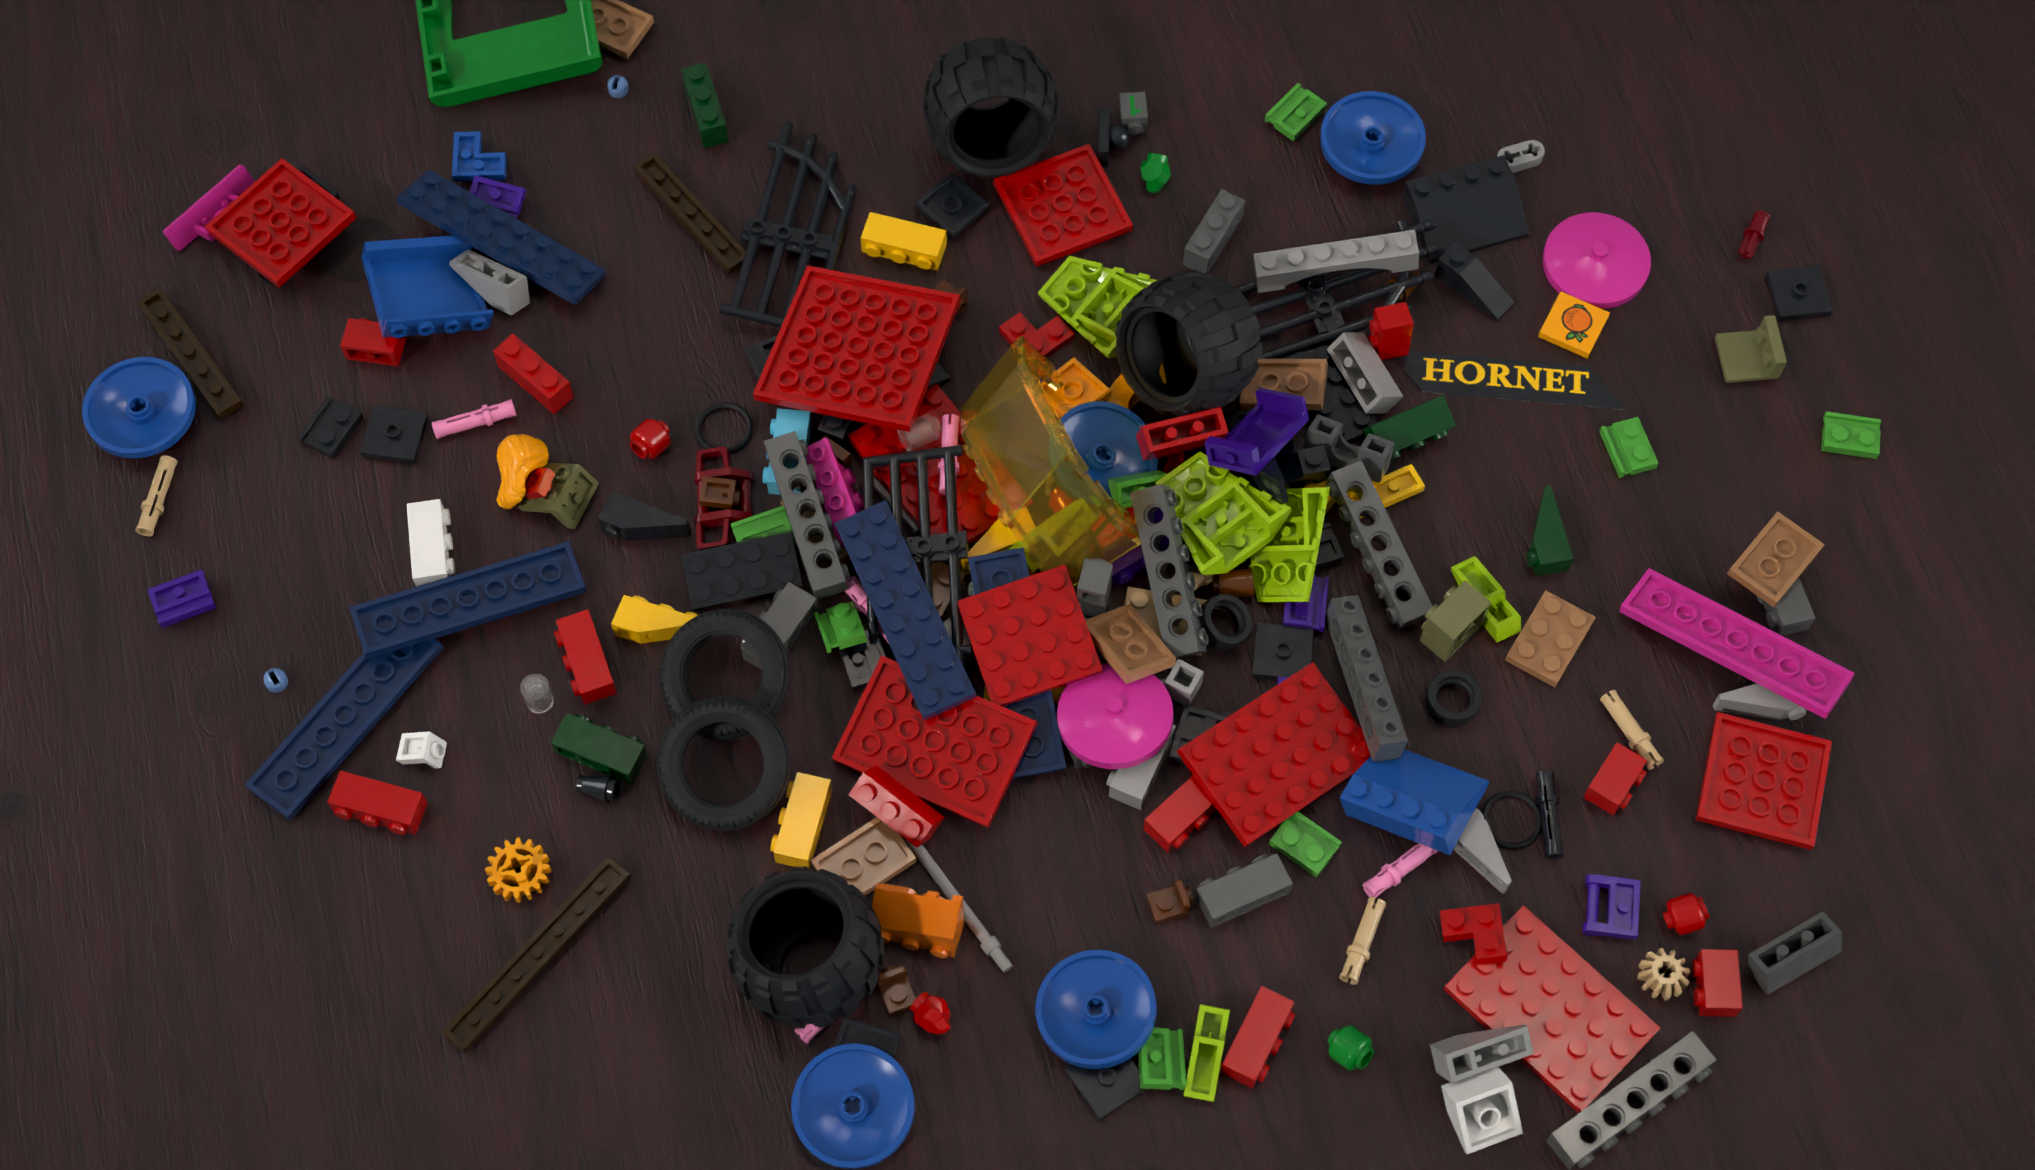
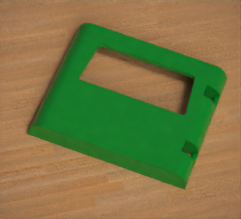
(505, 57)

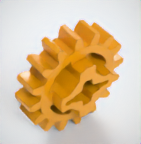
(506, 875)

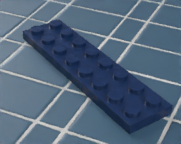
(501, 236)
(467, 600)
(905, 610)
(337, 726)
(1045, 748)

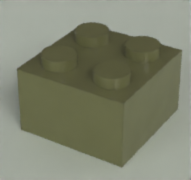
(1454, 620)

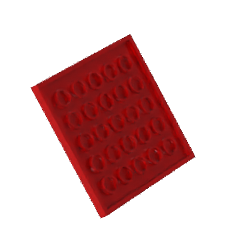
(857, 348)

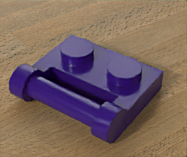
(1621, 907)

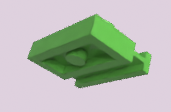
(1295, 112)
(1851, 435)
(1628, 447)
(762, 525)
(840, 626)
(1305, 843)
(1163, 1060)

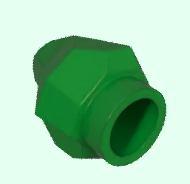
(1155, 171)

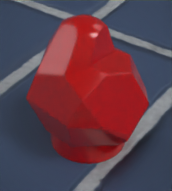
(931, 1013)

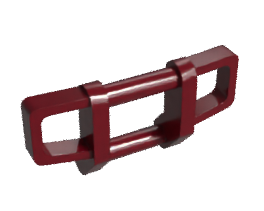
(723, 517)

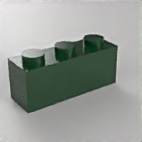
(704, 105)
(1415, 425)
(599, 748)

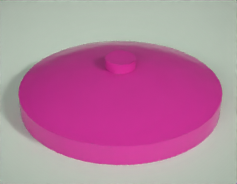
(1597, 259)
(1115, 721)

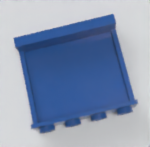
(418, 288)

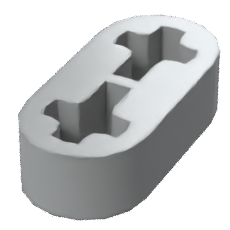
(1519, 155)

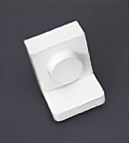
(421, 748)

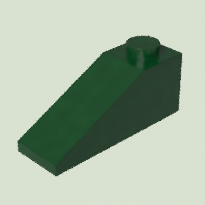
(1549, 546)

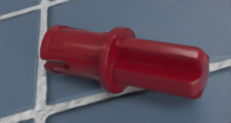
(1754, 234)

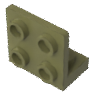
(1752, 353)
(568, 496)

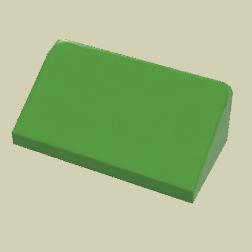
(1122, 486)

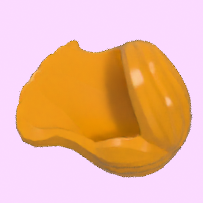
(516, 460)

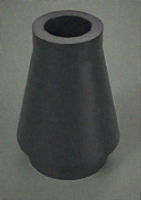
(602, 787)

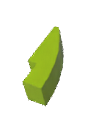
(1501, 617)
(1206, 1052)

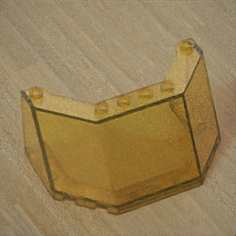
(1037, 470)

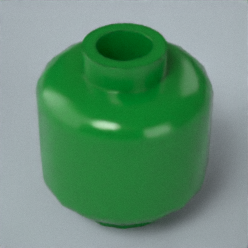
(1350, 1048)

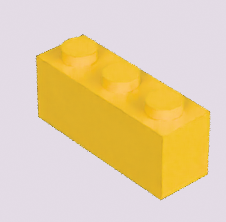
(903, 241)
(801, 820)

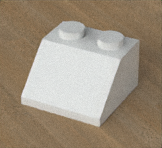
(1482, 1109)

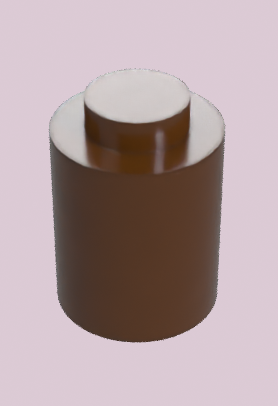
(1235, 582)

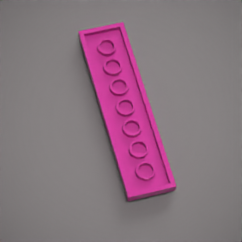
(1737, 643)

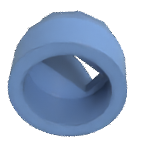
(622, 86)
(280, 674)

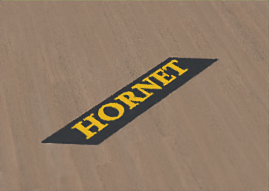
(1507, 379)

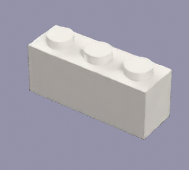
(429, 541)

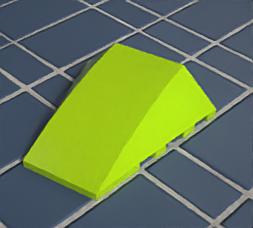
(1092, 298)
(1222, 514)
(1287, 564)

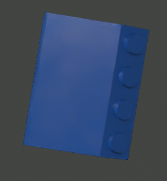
(1414, 799)

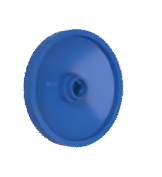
(1372, 137)
(139, 407)
(1107, 440)
(1096, 1009)
(853, 1106)

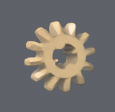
(1671, 966)

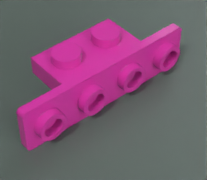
(194, 219)
(835, 483)

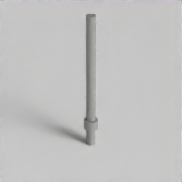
(990, 944)

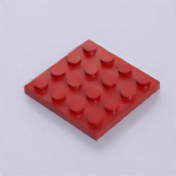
(1063, 205)
(280, 222)
(1029, 636)
(1764, 781)

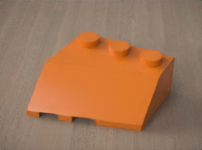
(919, 920)

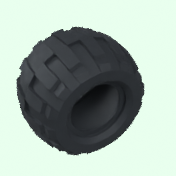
(996, 137)
(1158, 330)
(780, 914)

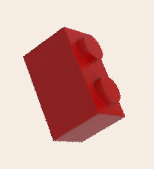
(1391, 330)
(365, 343)
(1615, 778)
(1717, 983)

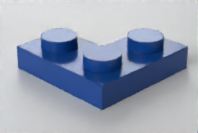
(470, 161)

